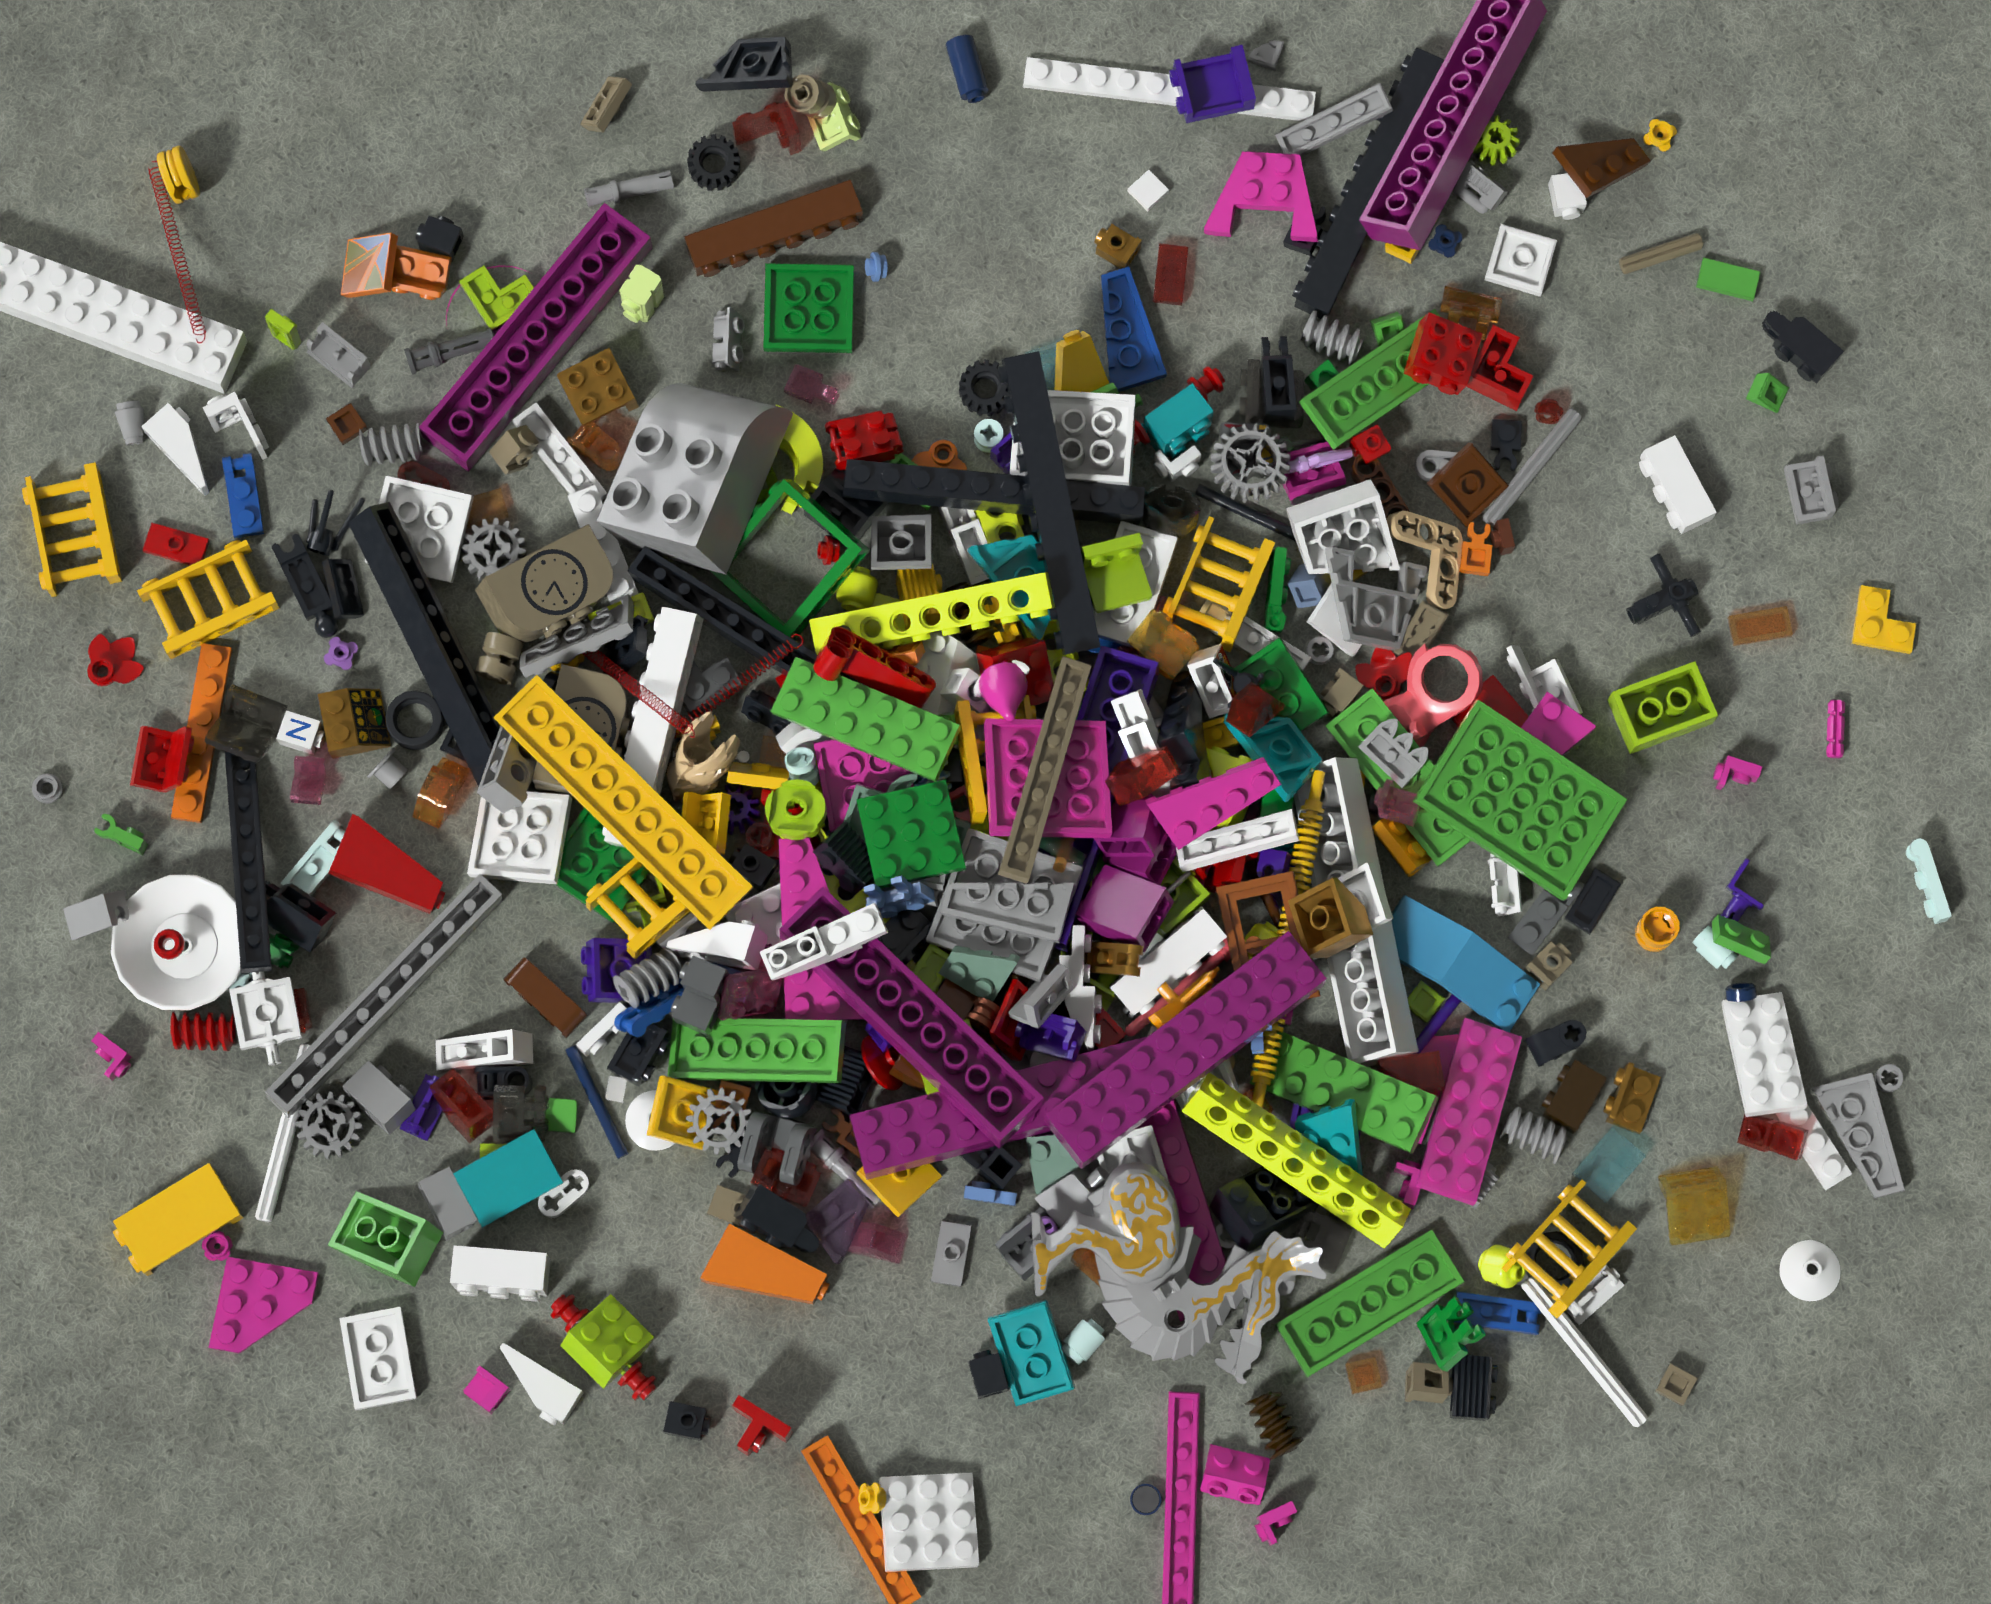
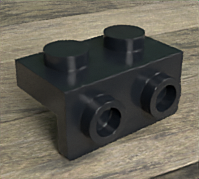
(636, 1054)

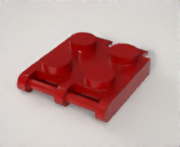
(865, 438)

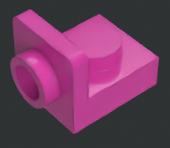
(1741, 770)
(110, 1050)
(1408, 1190)
(1279, 1516)

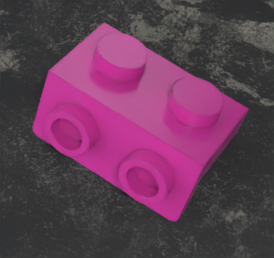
(1314, 479)
(1235, 1475)

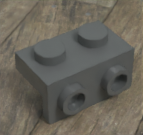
(1017, 1246)

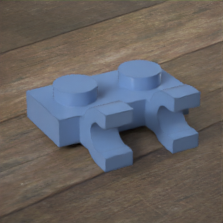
(904, 897)

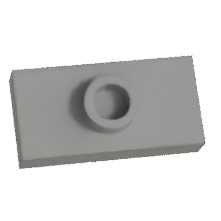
(951, 1253)

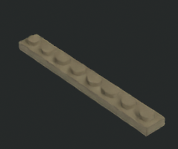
(1044, 770)

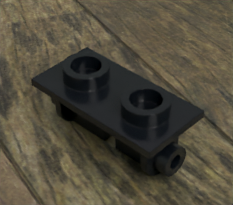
(758, 708)

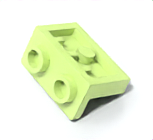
(838, 125)

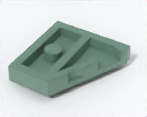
(978, 970)
(1048, 1161)

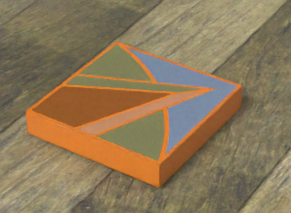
(369, 265)

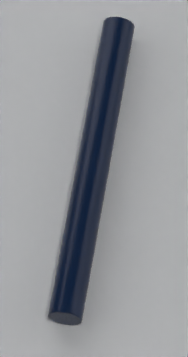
(596, 1102)

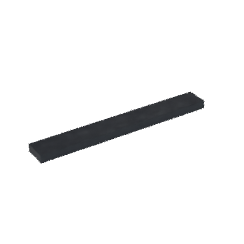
(248, 864)

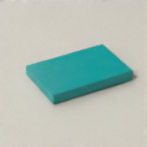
(508, 1178)
(1031, 1353)

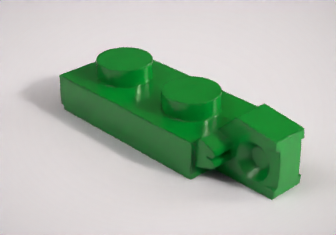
(1276, 592)

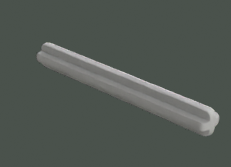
(1532, 467)

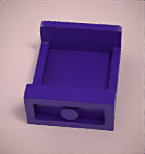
(1213, 86)

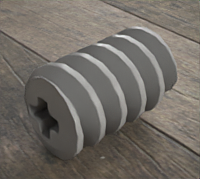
(1332, 338)
(391, 444)
(648, 977)
(1534, 1134)

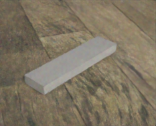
(1335, 121)

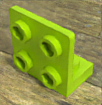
(1115, 573)

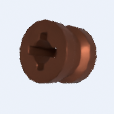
(983, 1014)

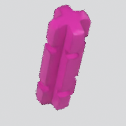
(1835, 729)

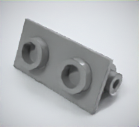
(729, 327)

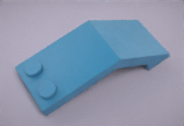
(1461, 963)

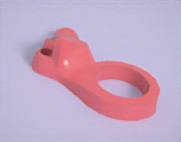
(1418, 708)

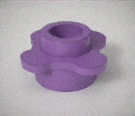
(336, 646)

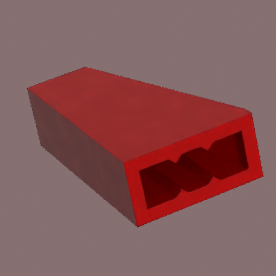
(382, 867)

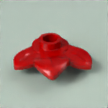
(114, 656)
(1384, 668)

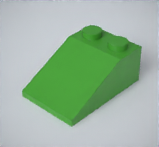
(386, 1238)

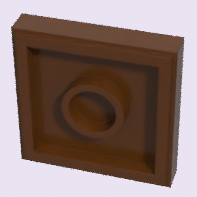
(1467, 484)

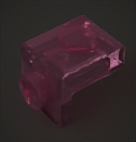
(308, 780)
(1396, 804)

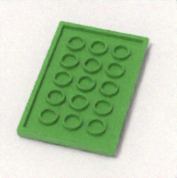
(1520, 800)

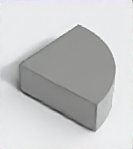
(1267, 54)

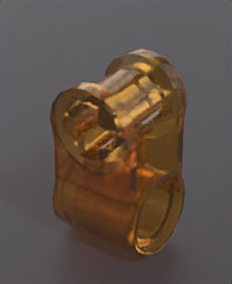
(592, 442)

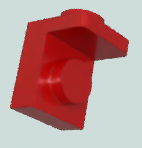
(1370, 444)

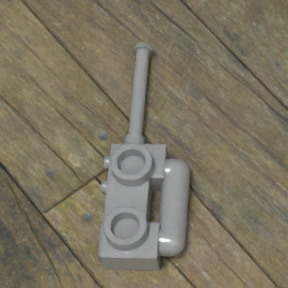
(1490, 189)

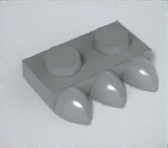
(1393, 754)

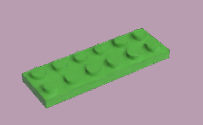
(1364, 390)
(866, 720)
(1351, 729)
(760, 1051)
(1321, 1078)
(1369, 1303)

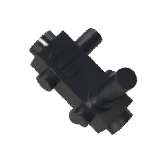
(1673, 596)

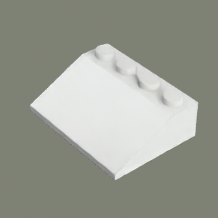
(1092, 436)

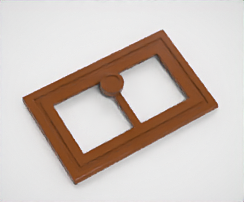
(1228, 899)

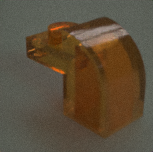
(439, 792)

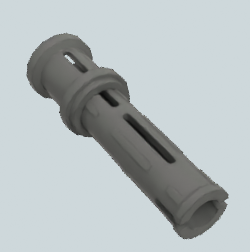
(436, 358)

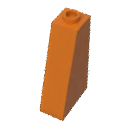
(760, 1268)

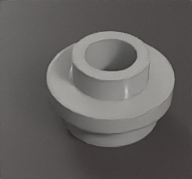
(45, 779)

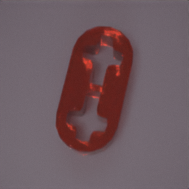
(423, 473)

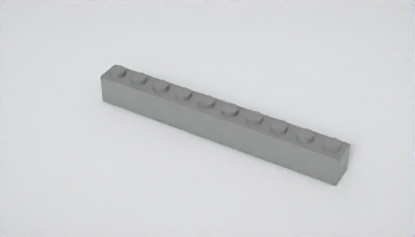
(384, 996)

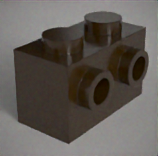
(1573, 1096)

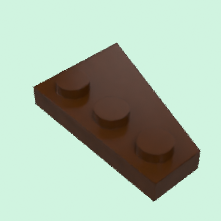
(1601, 163)

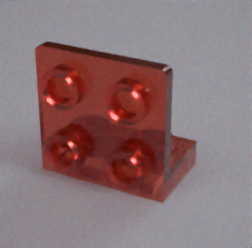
(771, 119)

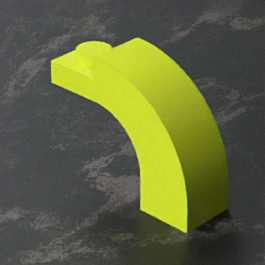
(806, 455)

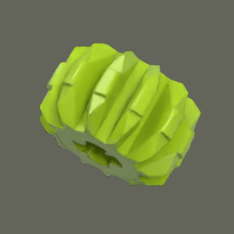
(1502, 148)

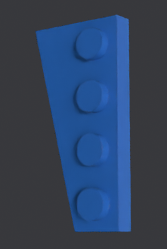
(1129, 338)

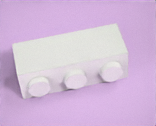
(1676, 485)

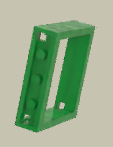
(831, 581)

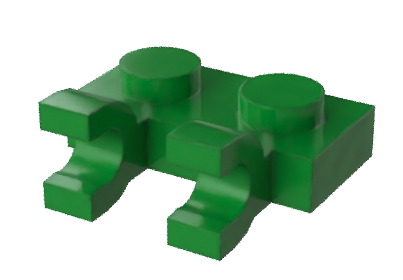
(1443, 1338)

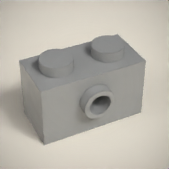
(379, 1097)

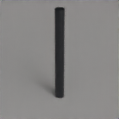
(1245, 511)

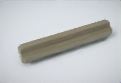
(1661, 253)

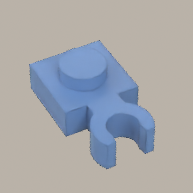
(981, 1192)

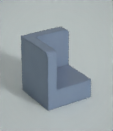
(1308, 588)

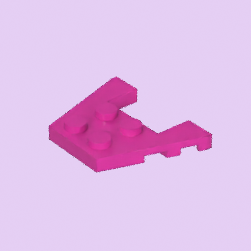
(1269, 184)

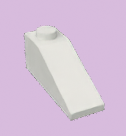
(175, 439)
(724, 944)
(487, 1049)
(547, 1390)

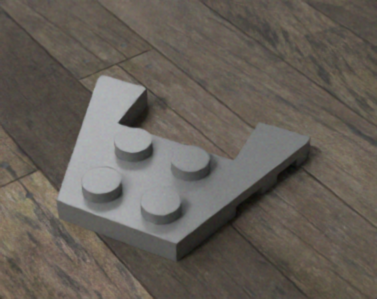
(1368, 612)

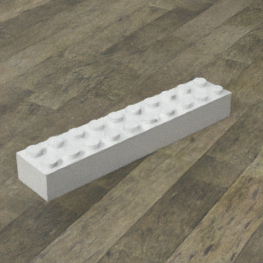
(118, 319)
(1369, 973)

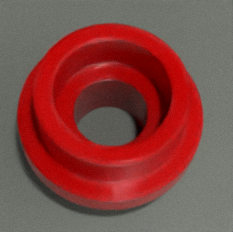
(828, 550)
(160, 940)

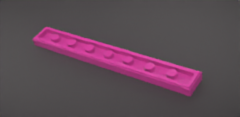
(1180, 1498)

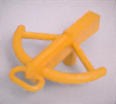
(1179, 1003)

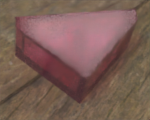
(878, 1242)

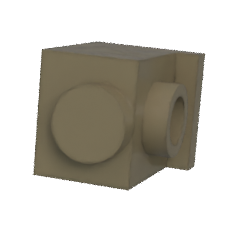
(514, 449)
(1341, 694)
(1542, 972)
(1419, 1374)

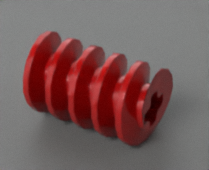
(202, 1032)

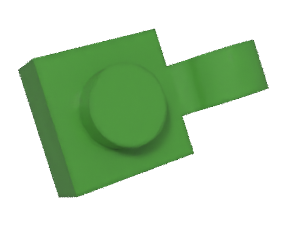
(130, 838)

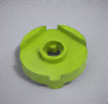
(784, 798)

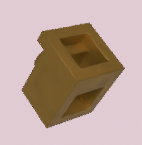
(1121, 255)

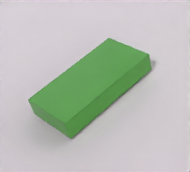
(1728, 279)

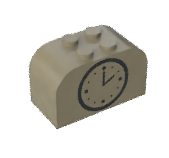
(548, 587)
(600, 704)

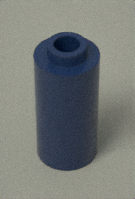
(967, 68)

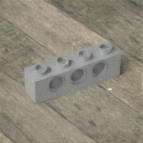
(507, 773)

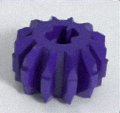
(748, 811)

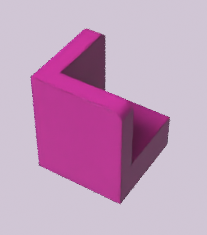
(486, 1390)

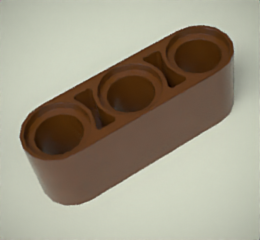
(1381, 480)
(545, 997)

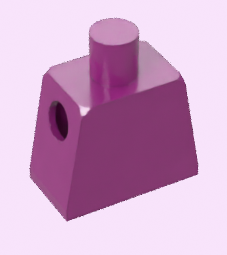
(1134, 831)
(1147, 868)

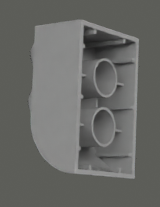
(693, 475)

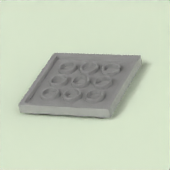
(982, 862)

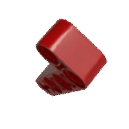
(873, 667)

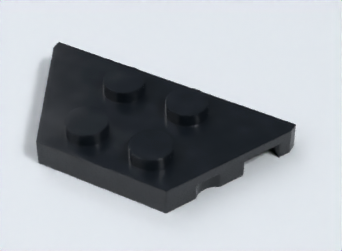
(752, 65)

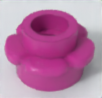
(209, 1243)

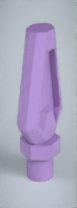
(1303, 464)

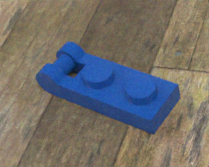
(243, 496)
(637, 1019)
(1501, 1313)

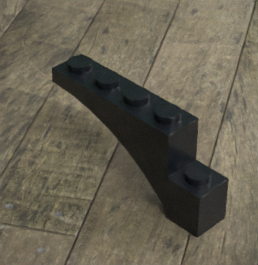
(1184, 732)

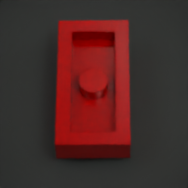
(175, 544)

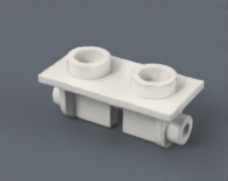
(1506, 891)
(1596, 1293)

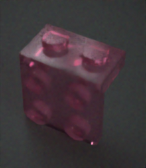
(749, 993)

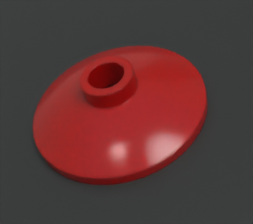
(880, 1063)

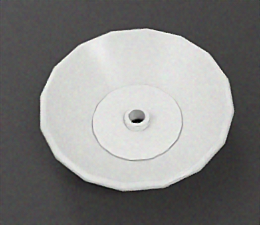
(205, 919)

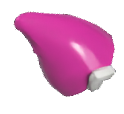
(1003, 687)

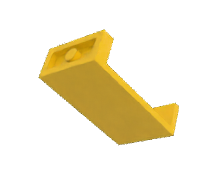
(175, 1219)

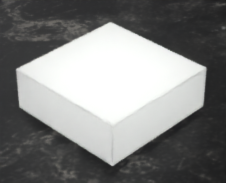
(1148, 190)

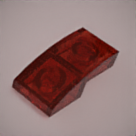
(1773, 1135)

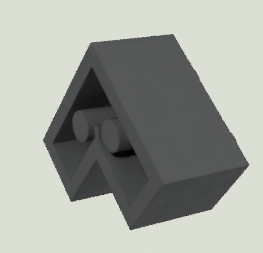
(706, 683)
(701, 995)

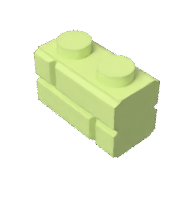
(641, 294)

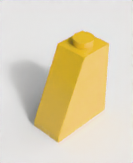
(1078, 364)

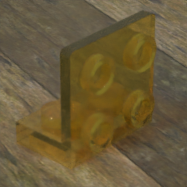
(1696, 1205)

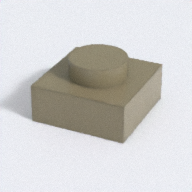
(1676, 1384)

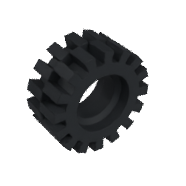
(708, 147)
(971, 399)

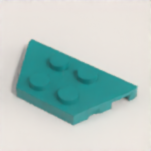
(1013, 560)
(1285, 752)
(1335, 1132)

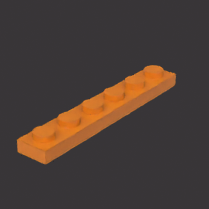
(204, 712)
(862, 1528)

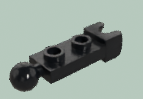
(307, 586)

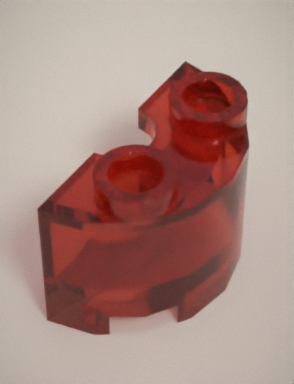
(768, 1175)

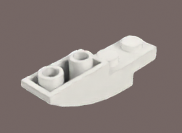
(1138, 729)
(824, 944)
(1082, 1001)

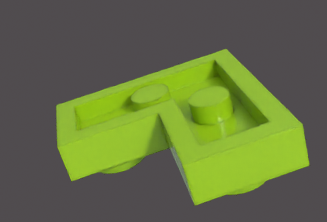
(492, 303)

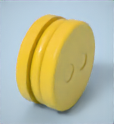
(178, 174)

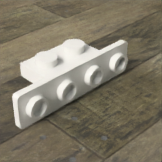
(1541, 680)

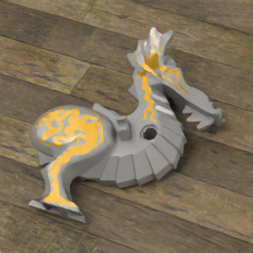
(1147, 1267)

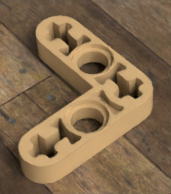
(1439, 549)

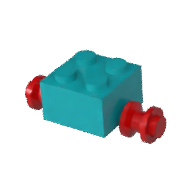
(1181, 417)

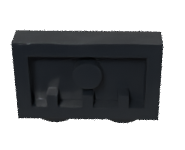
(905, 933)

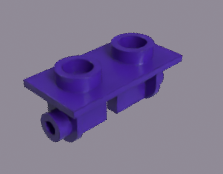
(427, 1111)

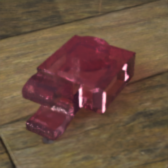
(807, 384)

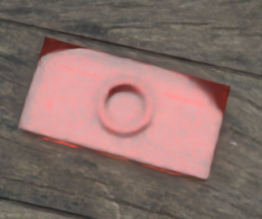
(1170, 274)

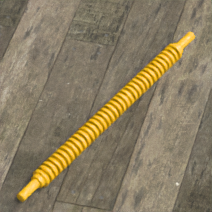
(1312, 807)

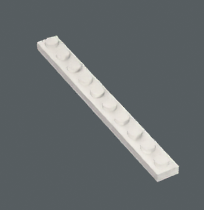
(1152, 87)

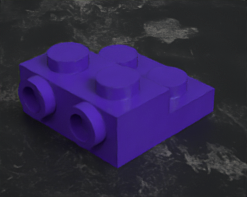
(605, 960)

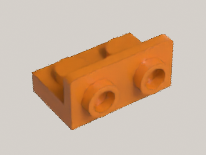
(420, 272)

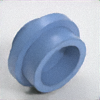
(876, 266)

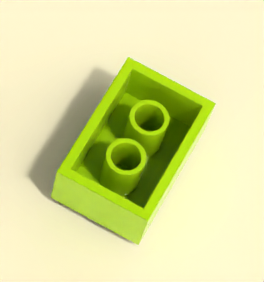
(1662, 707)

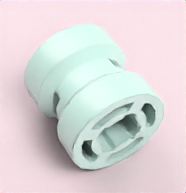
(801, 765)

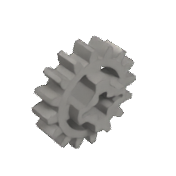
(482, 548)
(709, 1109)
(315, 1129)

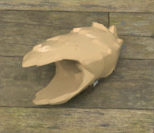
(696, 762)

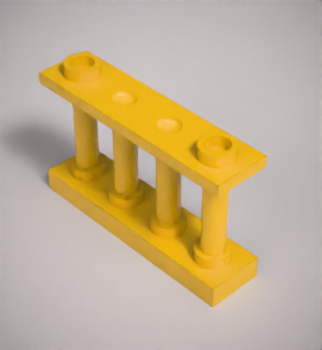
(101, 538)
(1237, 604)
(206, 628)
(971, 748)
(661, 918)
(1578, 1274)

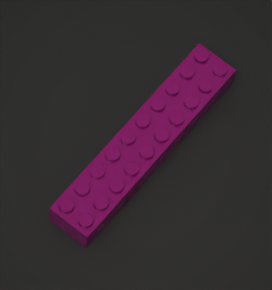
(1451, 121)
(536, 337)
(923, 1028)
(1184, 1050)
(935, 1130)

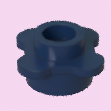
(1437, 244)

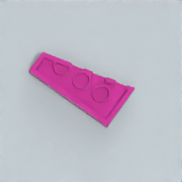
(1557, 724)
(1200, 807)

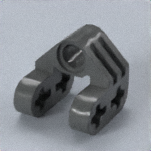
(780, 1133)

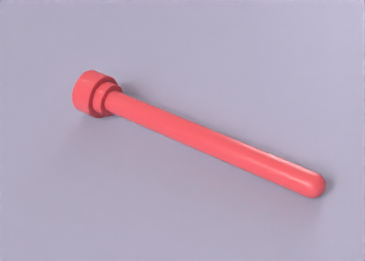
(1208, 965)

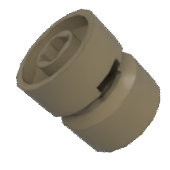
(811, 97)
(499, 657)

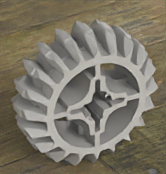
(1239, 458)

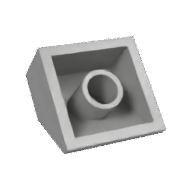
(901, 542)

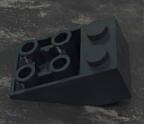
(850, 512)
(1257, 1206)

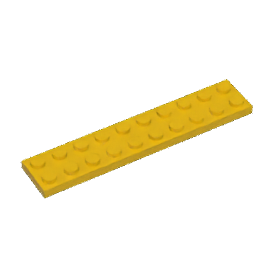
(623, 802)

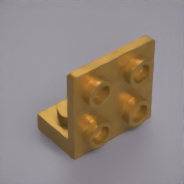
(596, 387)

